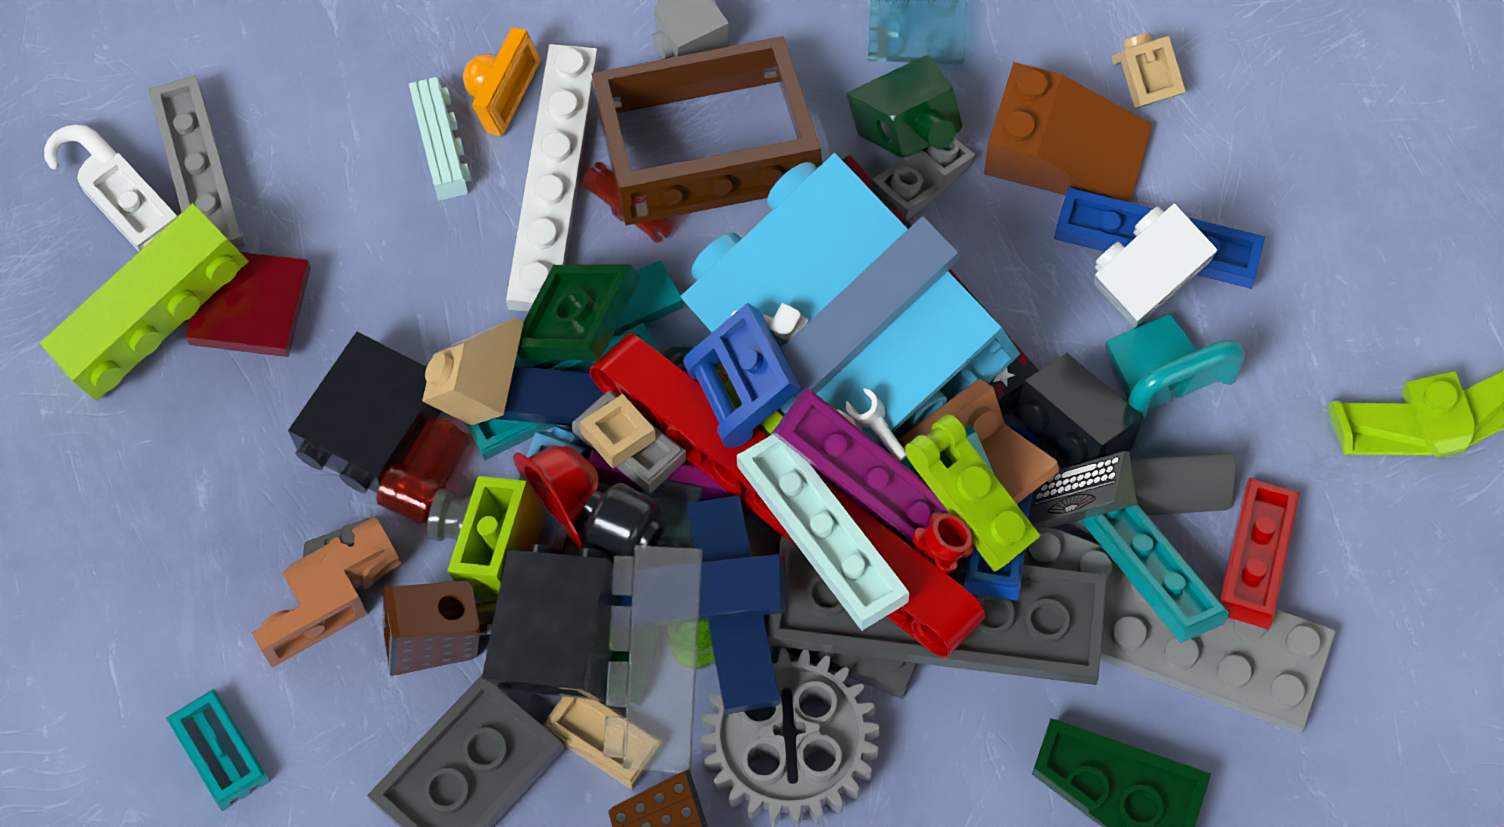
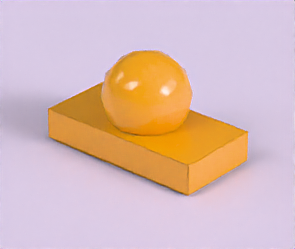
(501, 80)

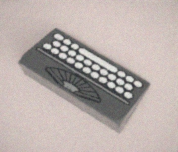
(1084, 491)

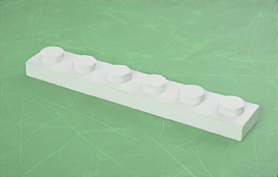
(552, 171)

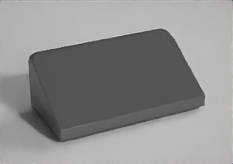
(1184, 483)

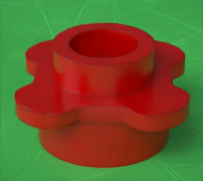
(944, 540)

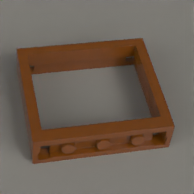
(713, 179)

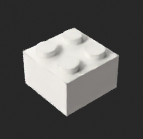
(1153, 265)

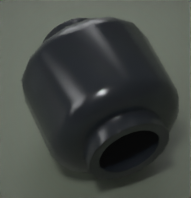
(622, 520)

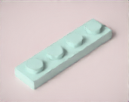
(823, 531)

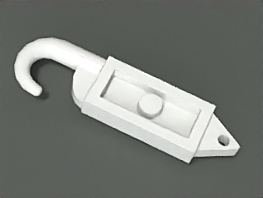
(114, 186)

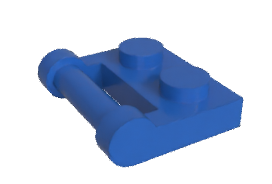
(754, 367)

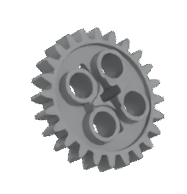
(838, 733)

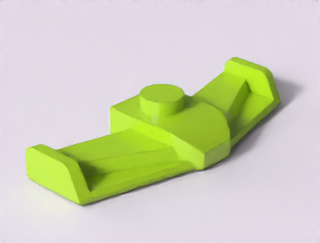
(1433, 421)

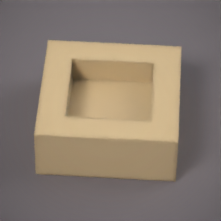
(617, 431)

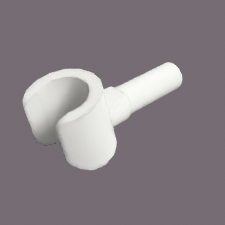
(785, 322)
(875, 421)

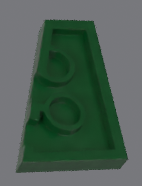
(1118, 781)

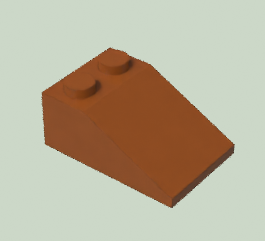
(1064, 136)

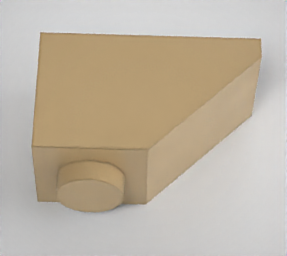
(474, 374)

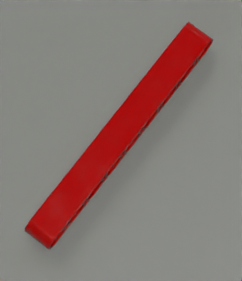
(938, 607)

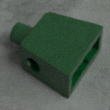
(907, 109)

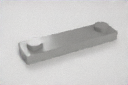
(194, 154)

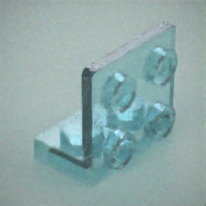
(917, 28)

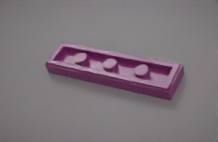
(858, 465)

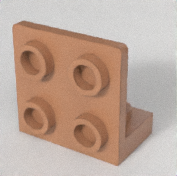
(1014, 460)

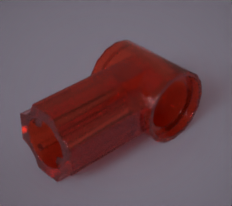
(411, 486)

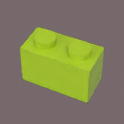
(498, 519)

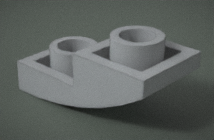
(923, 176)

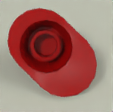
(561, 482)

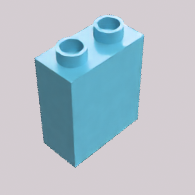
(808, 251)

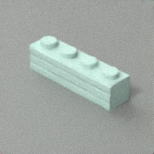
(438, 139)

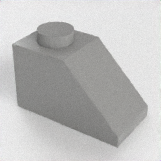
(688, 27)

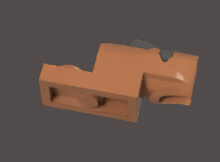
(326, 588)

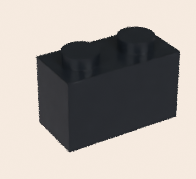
(1077, 412)

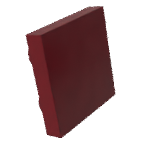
(255, 308)

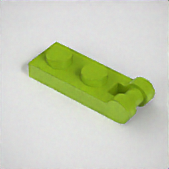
(971, 492)

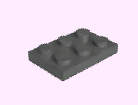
(468, 764)

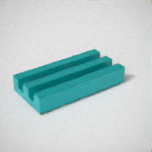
(239, 786)

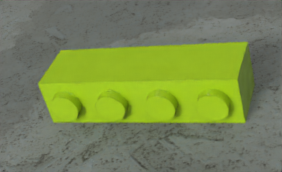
(143, 302)

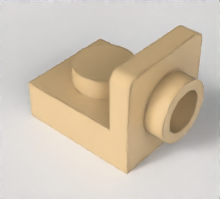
(1149, 69)

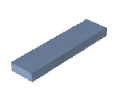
(868, 305)

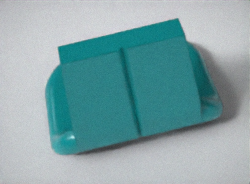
(1163, 363)

